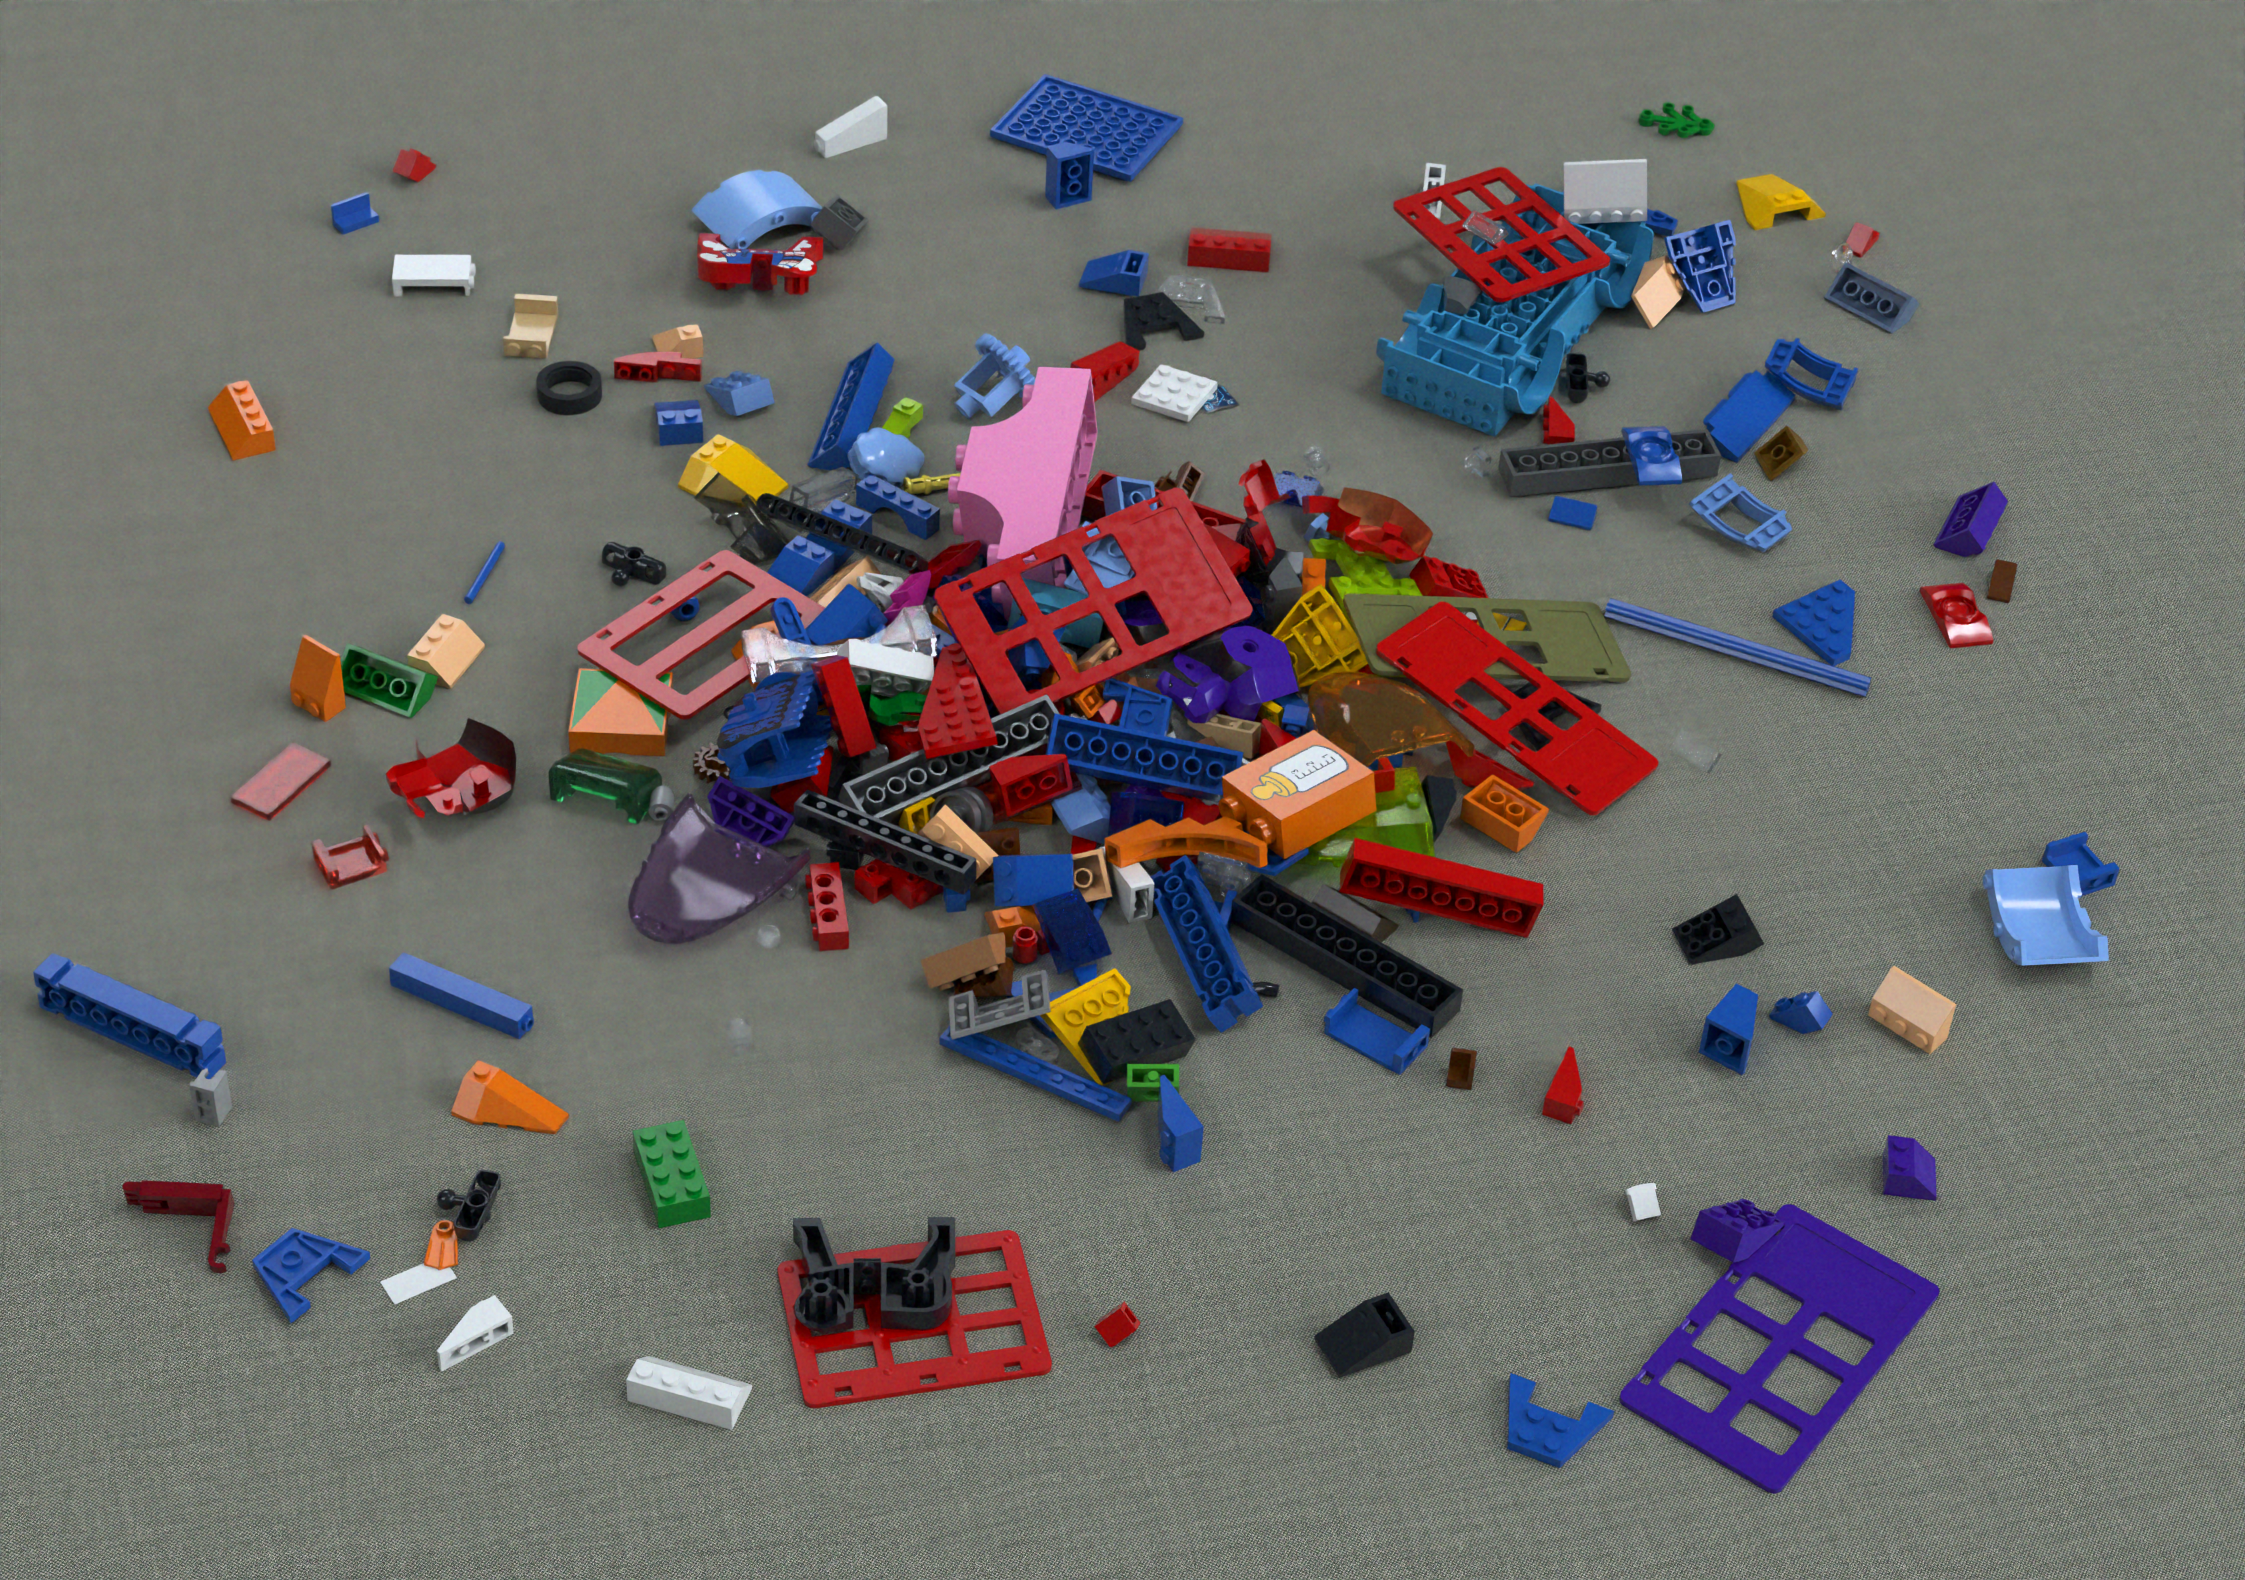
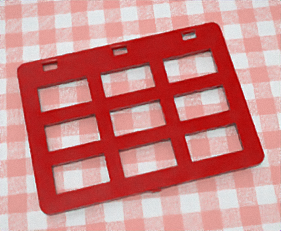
(1477, 266)
(950, 1372)

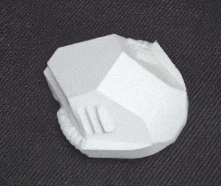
(876, 592)

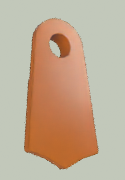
(442, 1246)

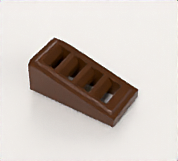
(1192, 472)

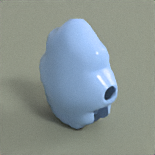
(885, 456)

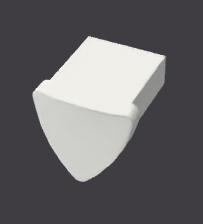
(1643, 1201)

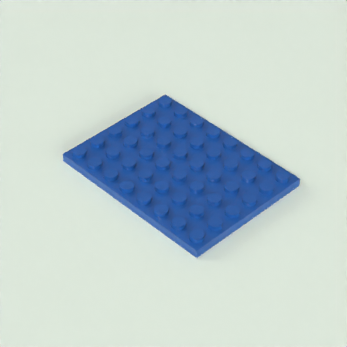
(1118, 130)

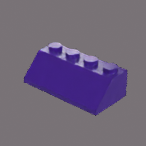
(1972, 521)

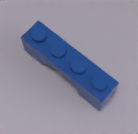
(919, 516)

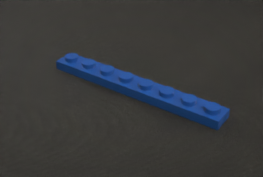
(1040, 1073)

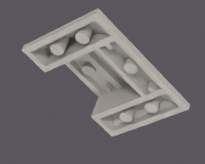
(969, 1018)

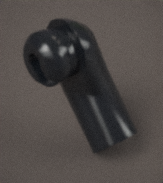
(1266, 988)

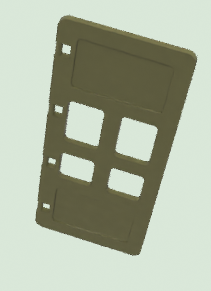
(1567, 633)

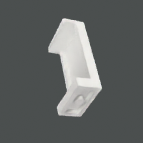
(433, 271)

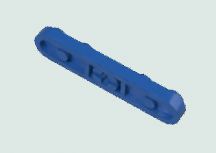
(791, 628)

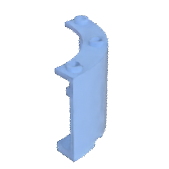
(753, 205)
(2041, 916)

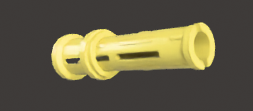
(926, 484)

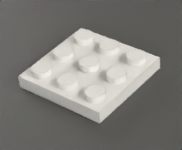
(1174, 393)

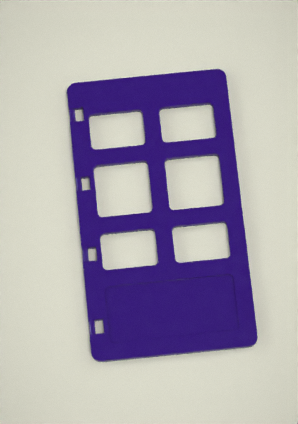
(1831, 1279)

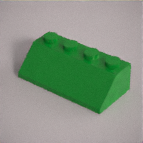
(385, 680)

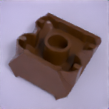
(990, 985)

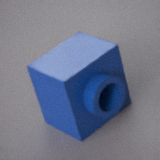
(955, 901)

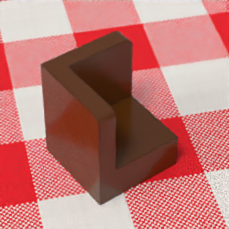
(1461, 1068)

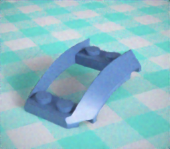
(1773, 522)

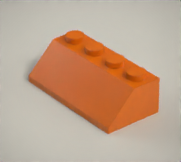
(241, 421)

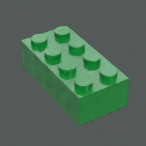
(671, 1174)

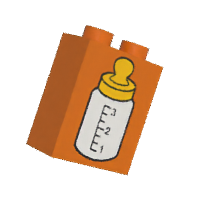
(1298, 794)

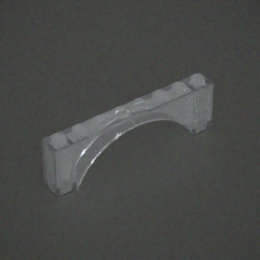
(771, 654)

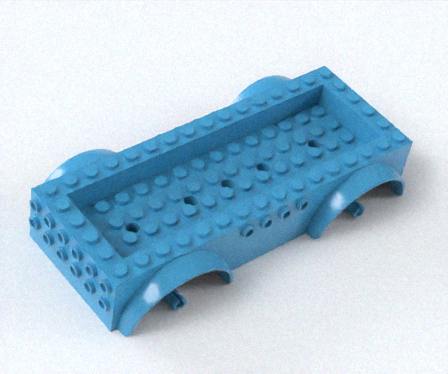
(1510, 352)

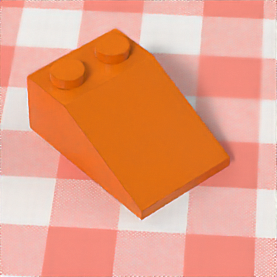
(317, 680)

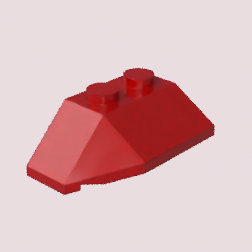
(1479, 767)

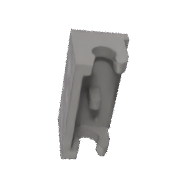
(211, 1098)

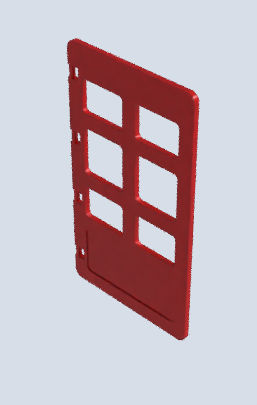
(1171, 563)

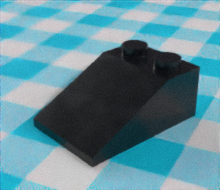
(1439, 797)

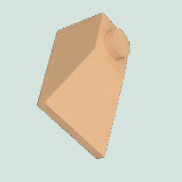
(681, 339)

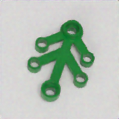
(1677, 122)

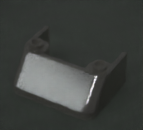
(755, 532)

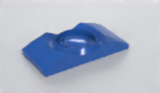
(1652, 455)

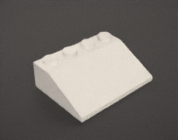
(1605, 191)

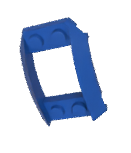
(1839, 378)

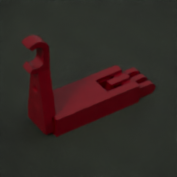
(188, 1199)

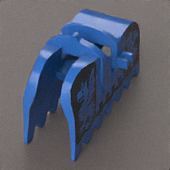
(774, 735)

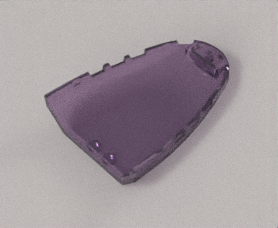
(703, 878)

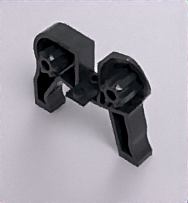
(910, 1295)

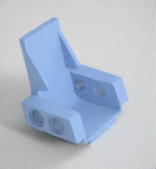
(1105, 560)

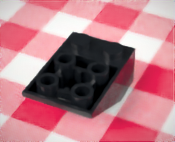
(1718, 933)
(1366, 1336)

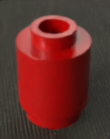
(1025, 945)

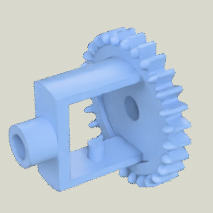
(995, 358)

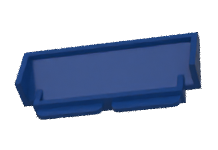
(1747, 414)

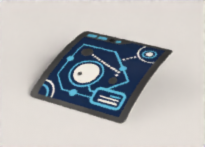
(1219, 399)

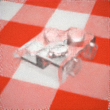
(1224, 872)

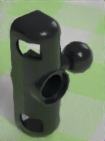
(1578, 377)
(632, 562)
(475, 1205)

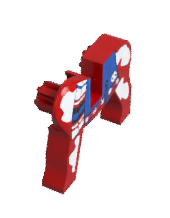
(730, 267)

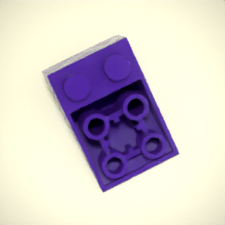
(1735, 1229)

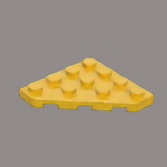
(1084, 1006)

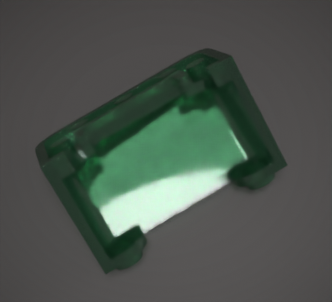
(606, 777)

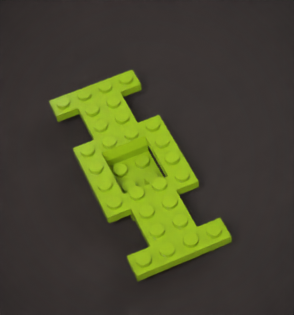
(1360, 574)

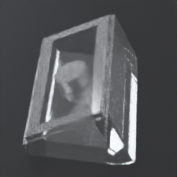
(1485, 228)

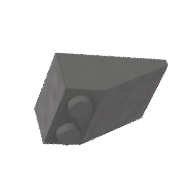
(838, 222)

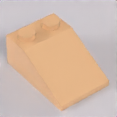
(1657, 290)

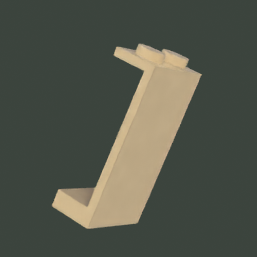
(531, 326)

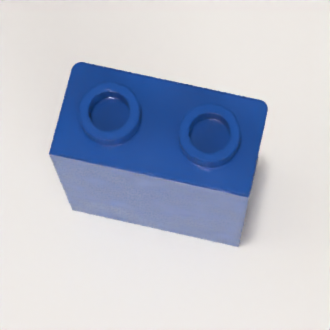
(2091, 871)

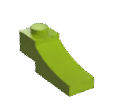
(904, 417)

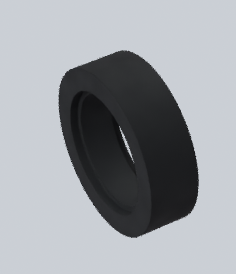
(574, 403)

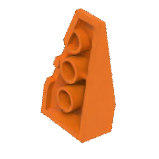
(498, 1098)

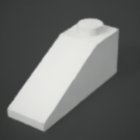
(1433, 178)
(478, 1329)

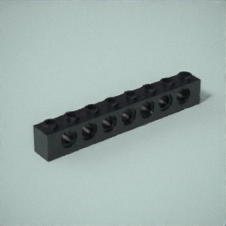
(885, 841)

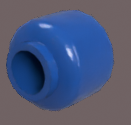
(687, 610)

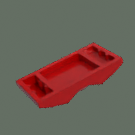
(950, 560)
(1957, 615)

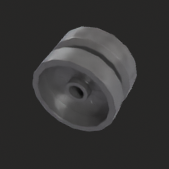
(969, 805)

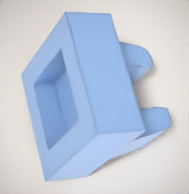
(1317, 528)

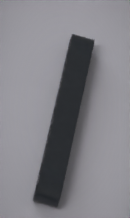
(833, 531)

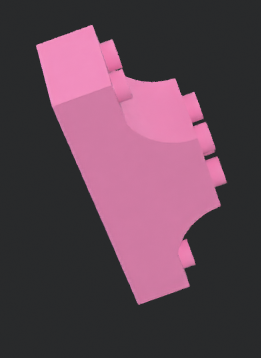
(1028, 475)

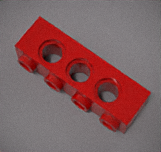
(828, 906)

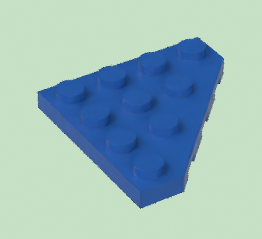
(1822, 621)

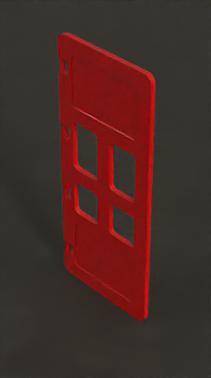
(1589, 758)

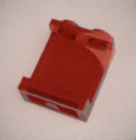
(351, 859)

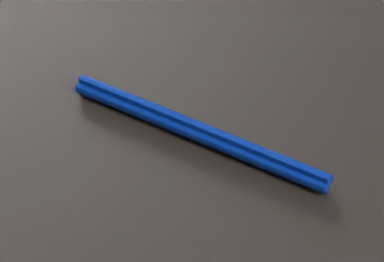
(1738, 647)

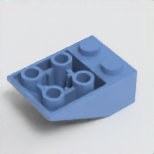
(741, 392)

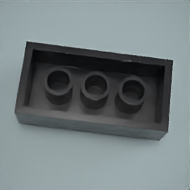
(1137, 1037)

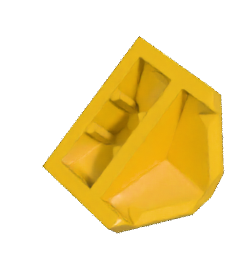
(916, 816)

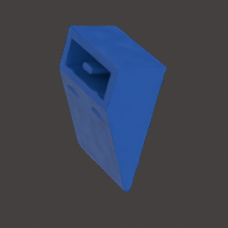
(1117, 273)

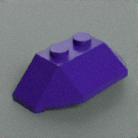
(748, 814)

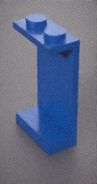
(1374, 1035)

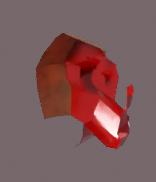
(1378, 527)

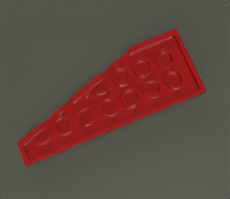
(954, 709)

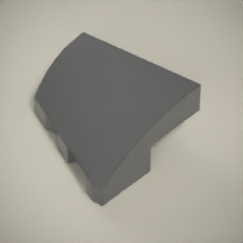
(1459, 294)

